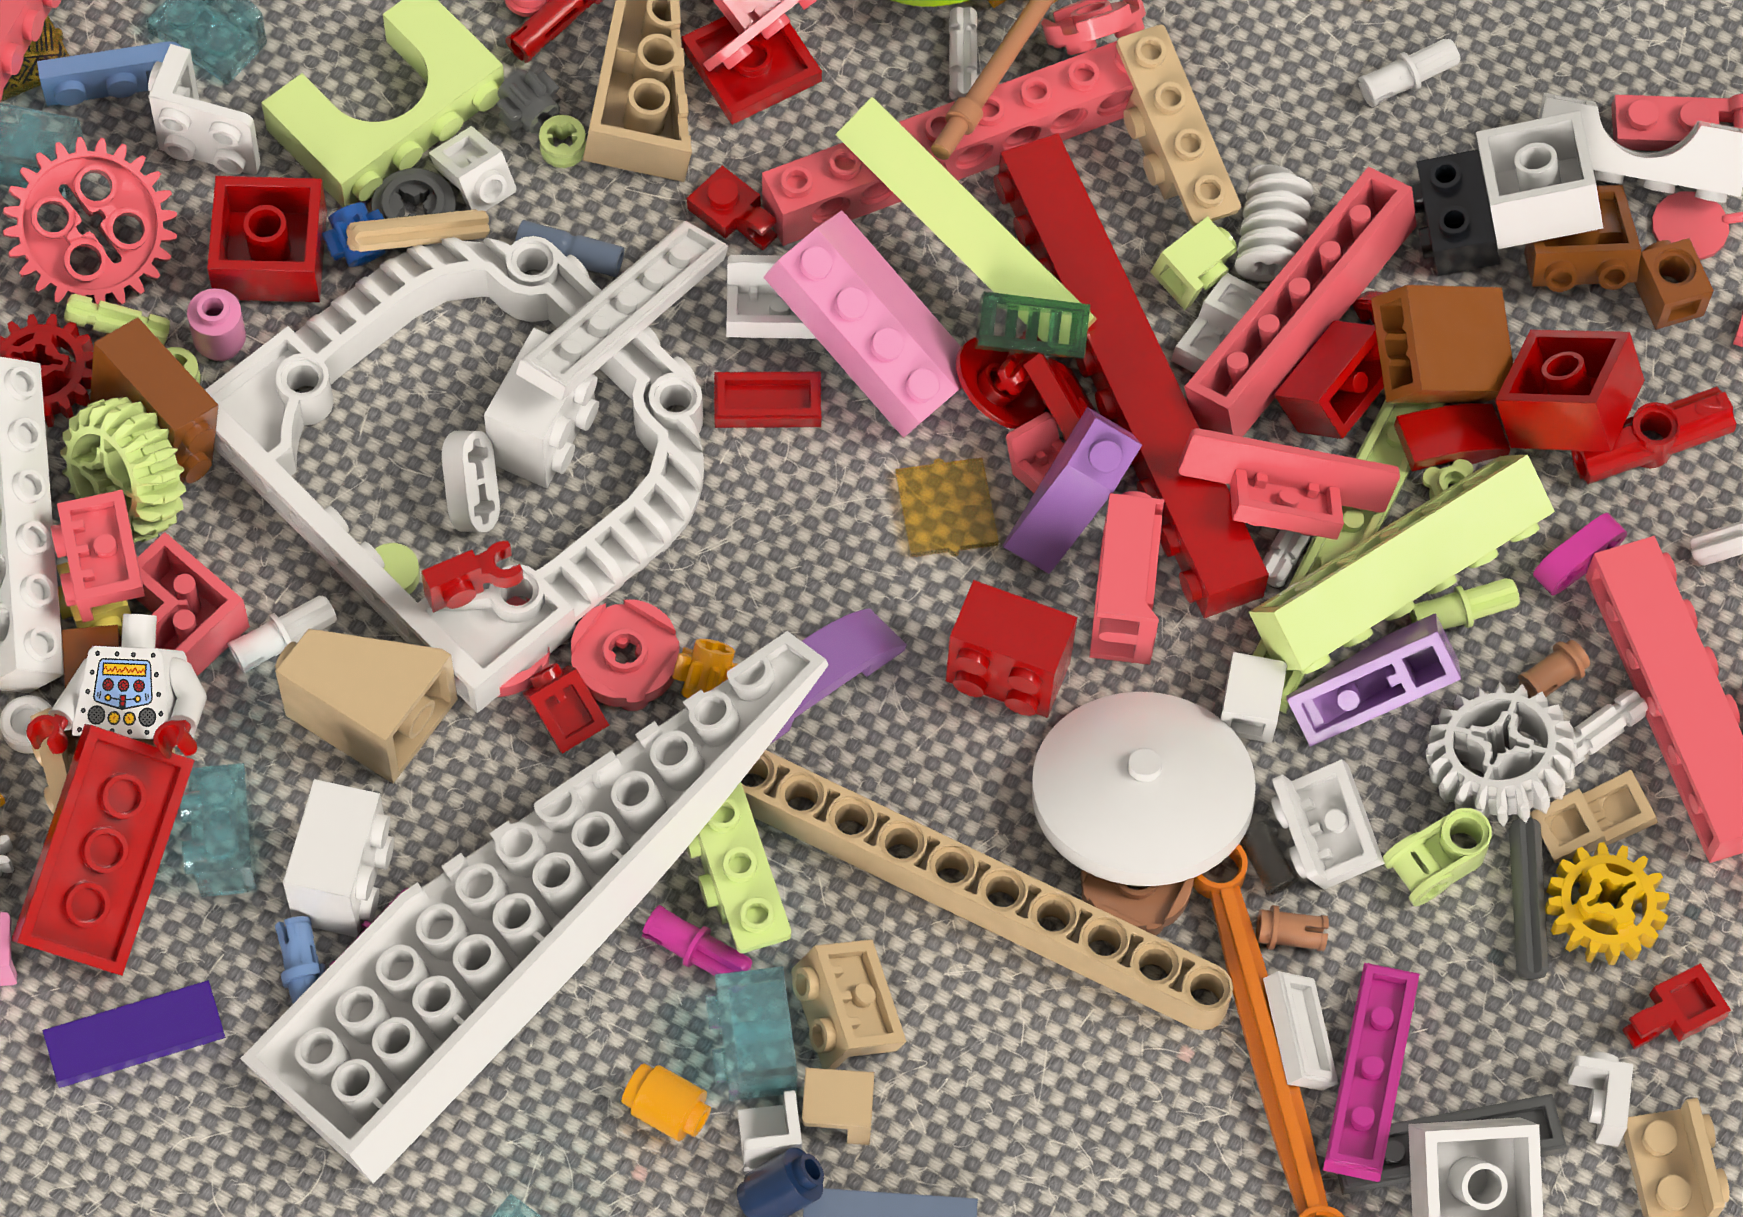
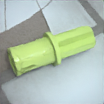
(1466, 606)

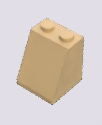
(367, 695)

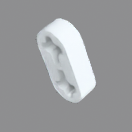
(470, 481)

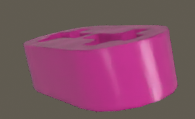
(1574, 556)

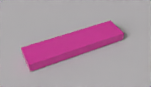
(1371, 1072)

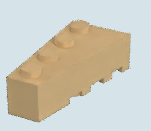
(641, 93)

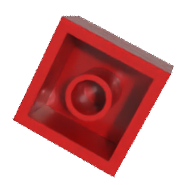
(268, 238)
(1570, 390)
(1010, 649)

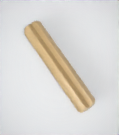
(417, 230)

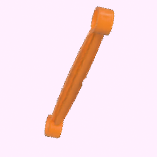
(1281, 1101)

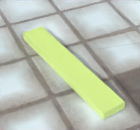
(952, 212)

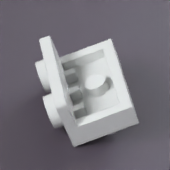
(754, 306)
(1326, 825)

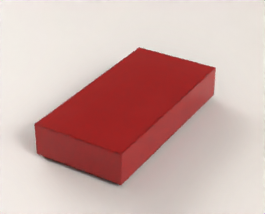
(767, 399)

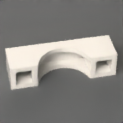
(1704, 160)

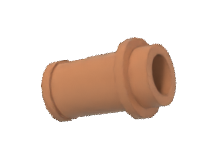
(1556, 669)
(1291, 929)

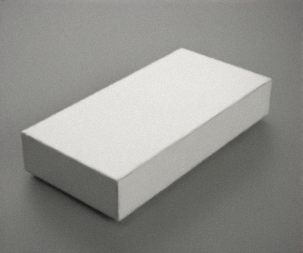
(1300, 1031)

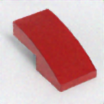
(1451, 434)

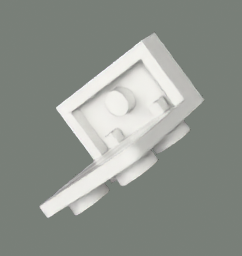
(195, 127)

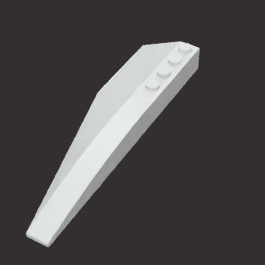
(500, 931)

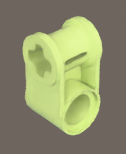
(1432, 862)

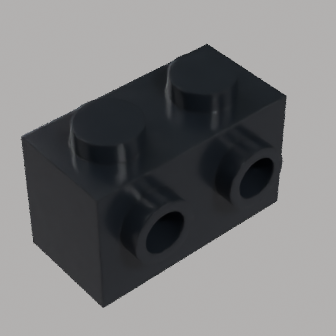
(1457, 213)

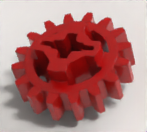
(62, 380)

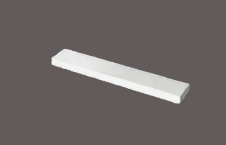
(621, 310)

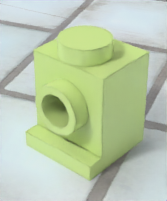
(1194, 262)

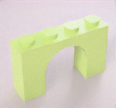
(360, 154)

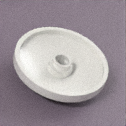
(1143, 788)

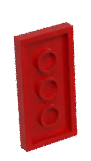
(103, 850)

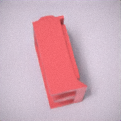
(1126, 581)

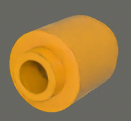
(666, 1101)

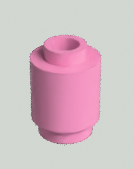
(216, 324)

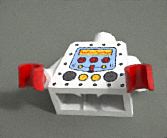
(130, 693)

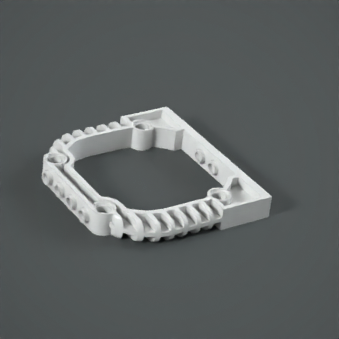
(487, 638)

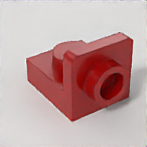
(565, 706)

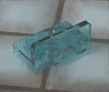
(218, 32)

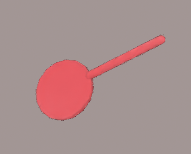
(1701, 220)

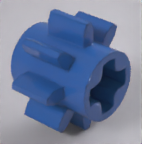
(337, 237)

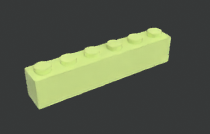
(1403, 563)

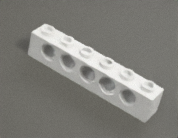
(28, 574)

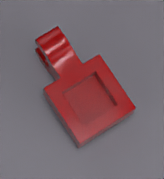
(731, 204)
(462, 577)
(1682, 1004)

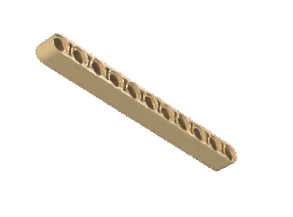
(982, 878)

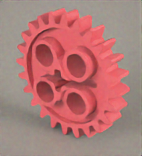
(129, 195)

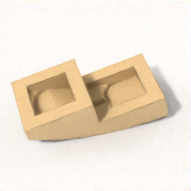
(1596, 816)

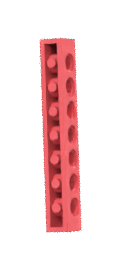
(1055, 99)

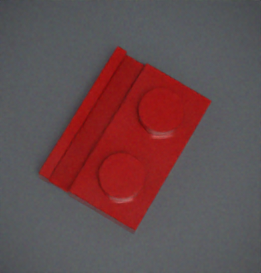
(1059, 391)

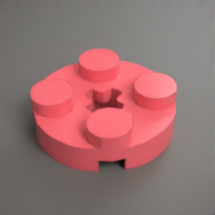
(1087, 20)
(631, 683)

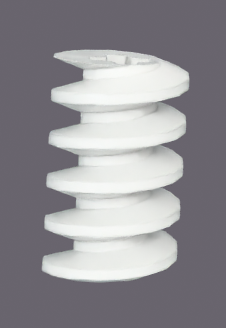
(1272, 222)

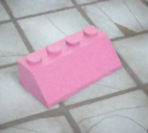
(869, 321)

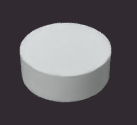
(16, 718)

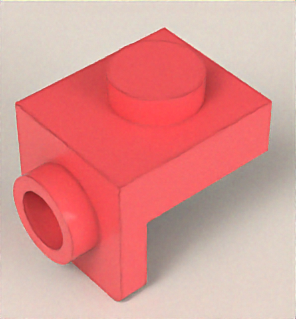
(1034, 449)

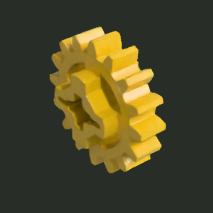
(1600, 925)

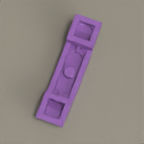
(850, 646)

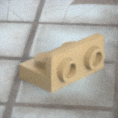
(846, 1002)
(1676, 1163)

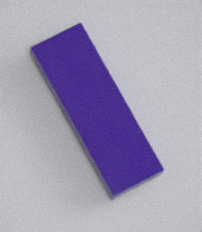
(133, 1034)

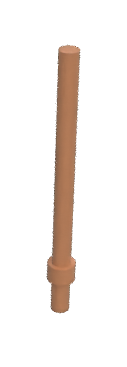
(967, 110)

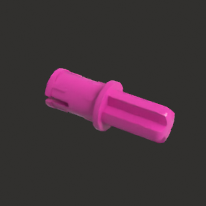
(693, 944)

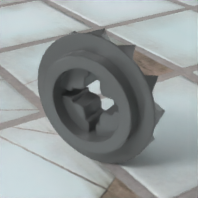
(413, 186)

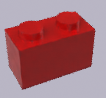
(1334, 381)

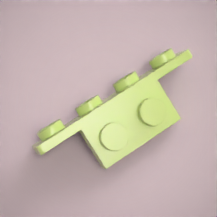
(739, 876)

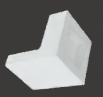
(1253, 696)
(769, 1131)

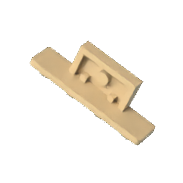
(1172, 128)

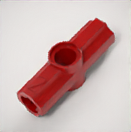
(1681, 425)

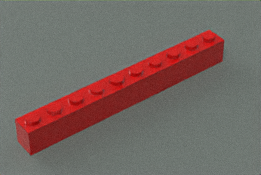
(1131, 375)

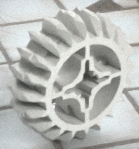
(1483, 730)

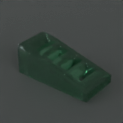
(992, 301)

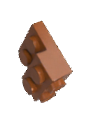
(1591, 257)

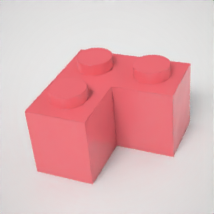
(190, 603)

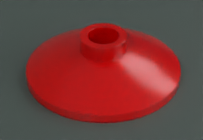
(977, 377)

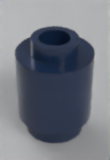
(781, 1185)

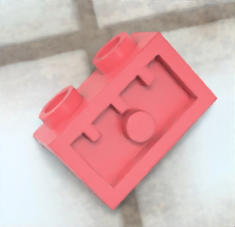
(99, 552)

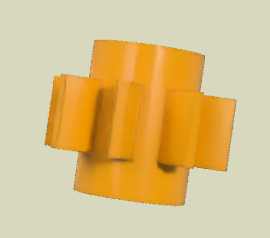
(703, 666)

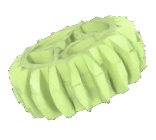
(124, 449)

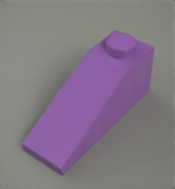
(1073, 490)
(1376, 680)

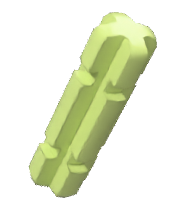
(109, 317)

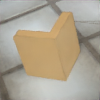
(839, 1101)

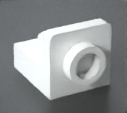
(475, 169)
(1610, 1093)

